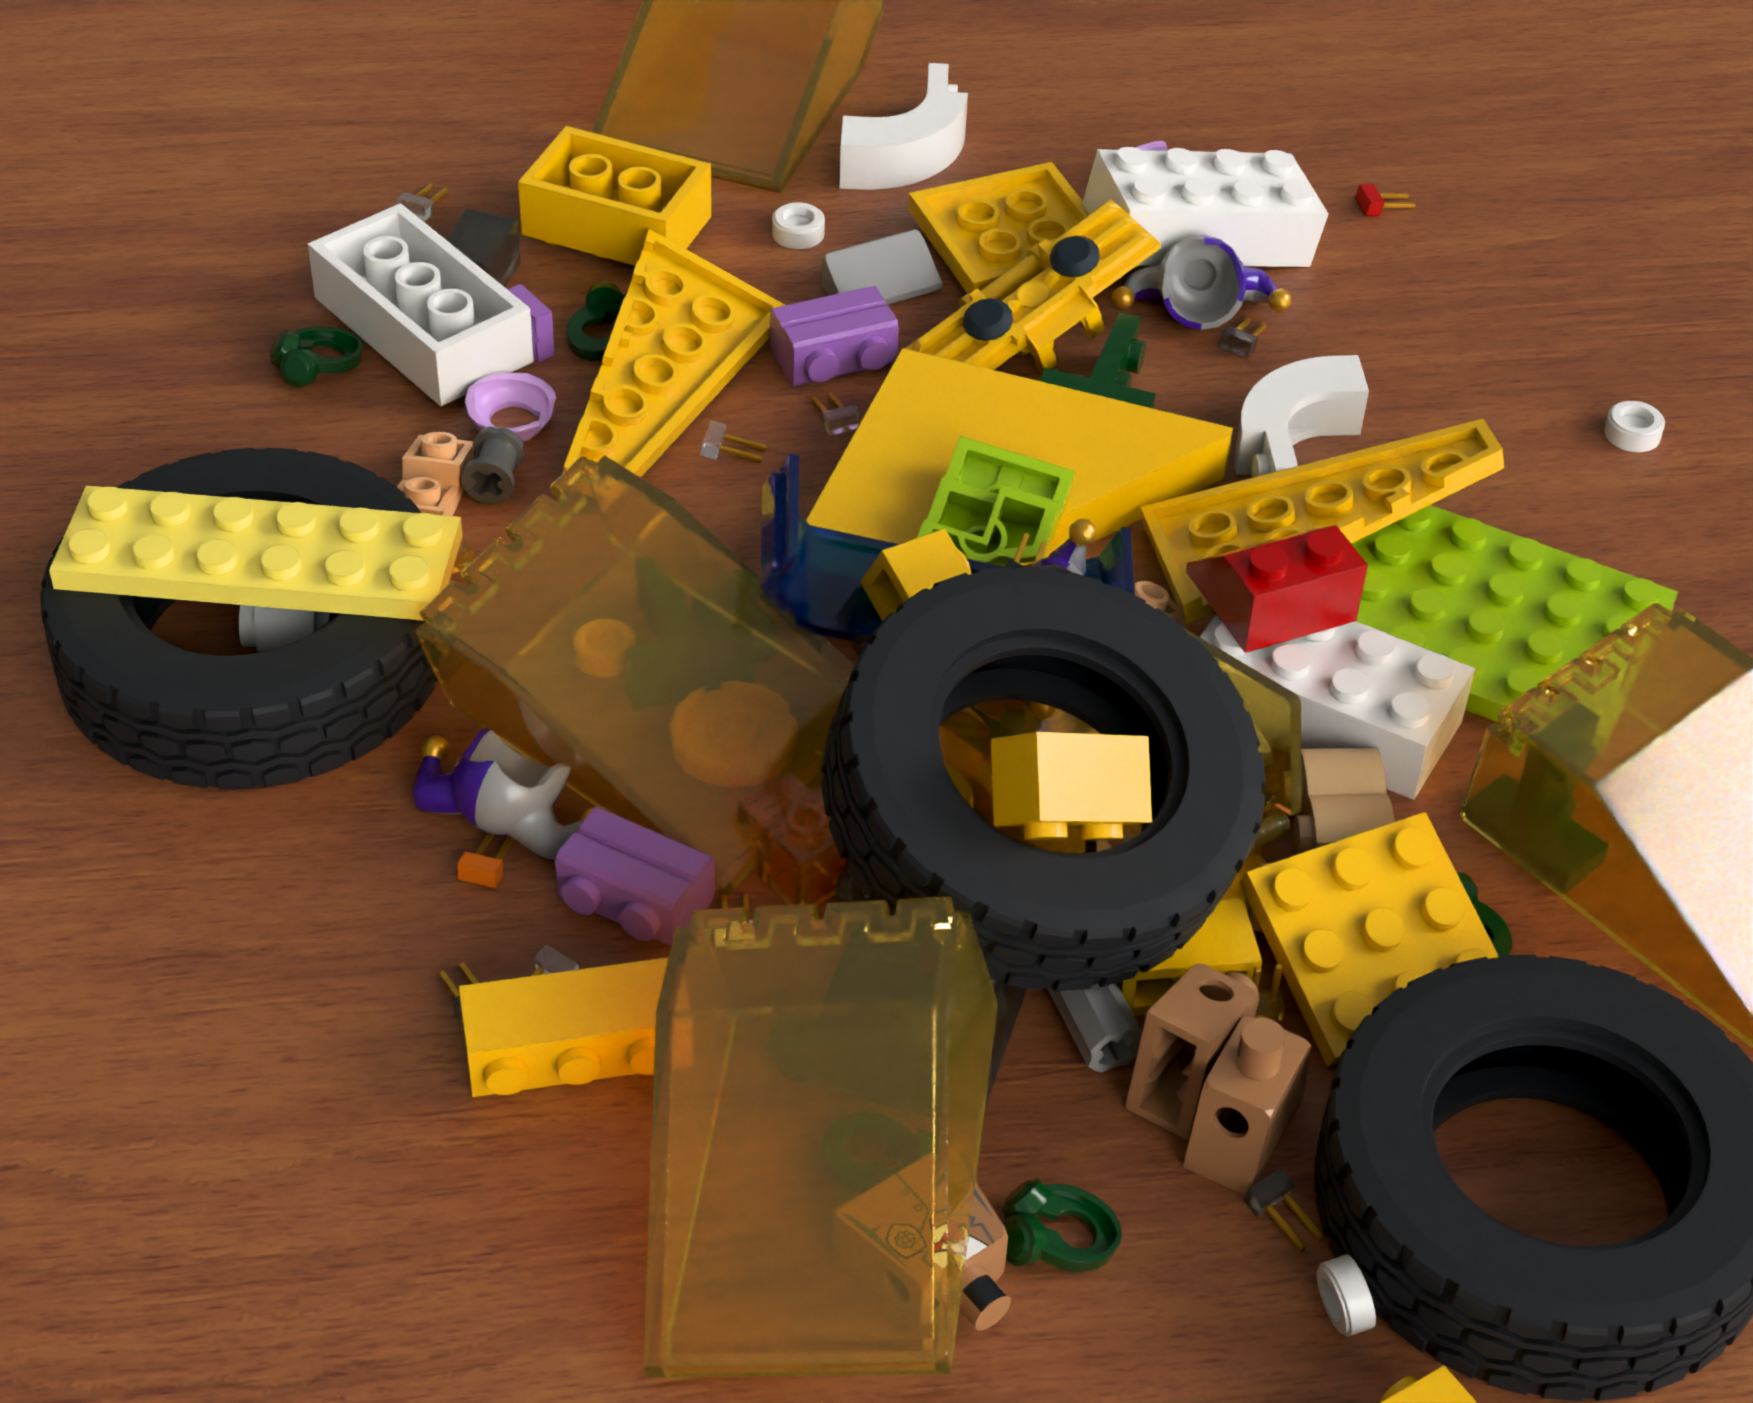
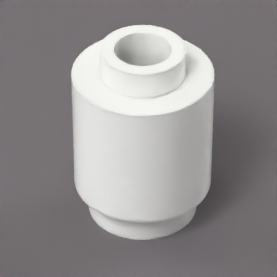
(277, 627)

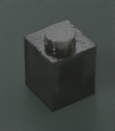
(489, 242)

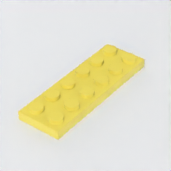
(256, 552)

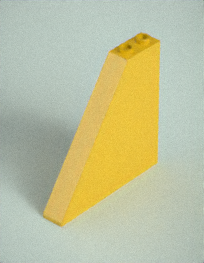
(908, 436)

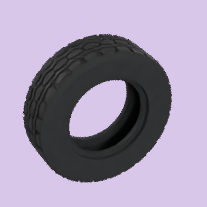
(1108, 663)
(238, 715)
(1500, 1300)

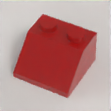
(1283, 586)

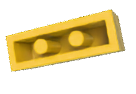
(561, 1027)

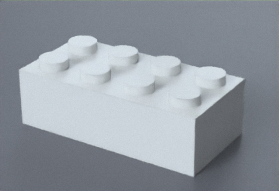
(1244, 198)
(420, 303)
(1366, 693)

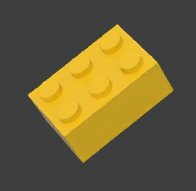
(609, 193)

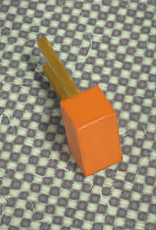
(483, 869)

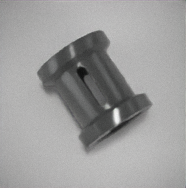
(490, 473)

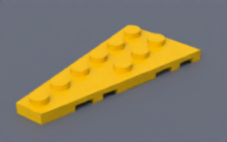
(668, 355)
(1350, 490)

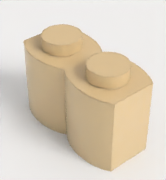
(1340, 796)

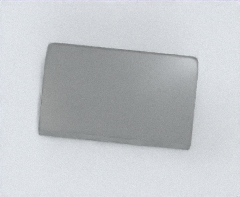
(894, 264)

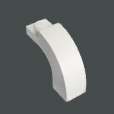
(905, 146)
(1296, 404)

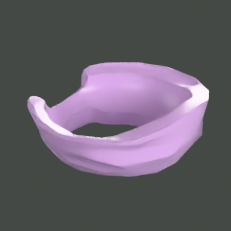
(507, 391)

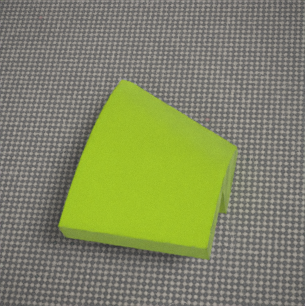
(995, 499)

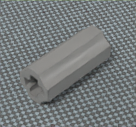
(1100, 1025)

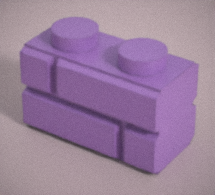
(833, 336)
(633, 876)

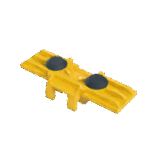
(1043, 294)

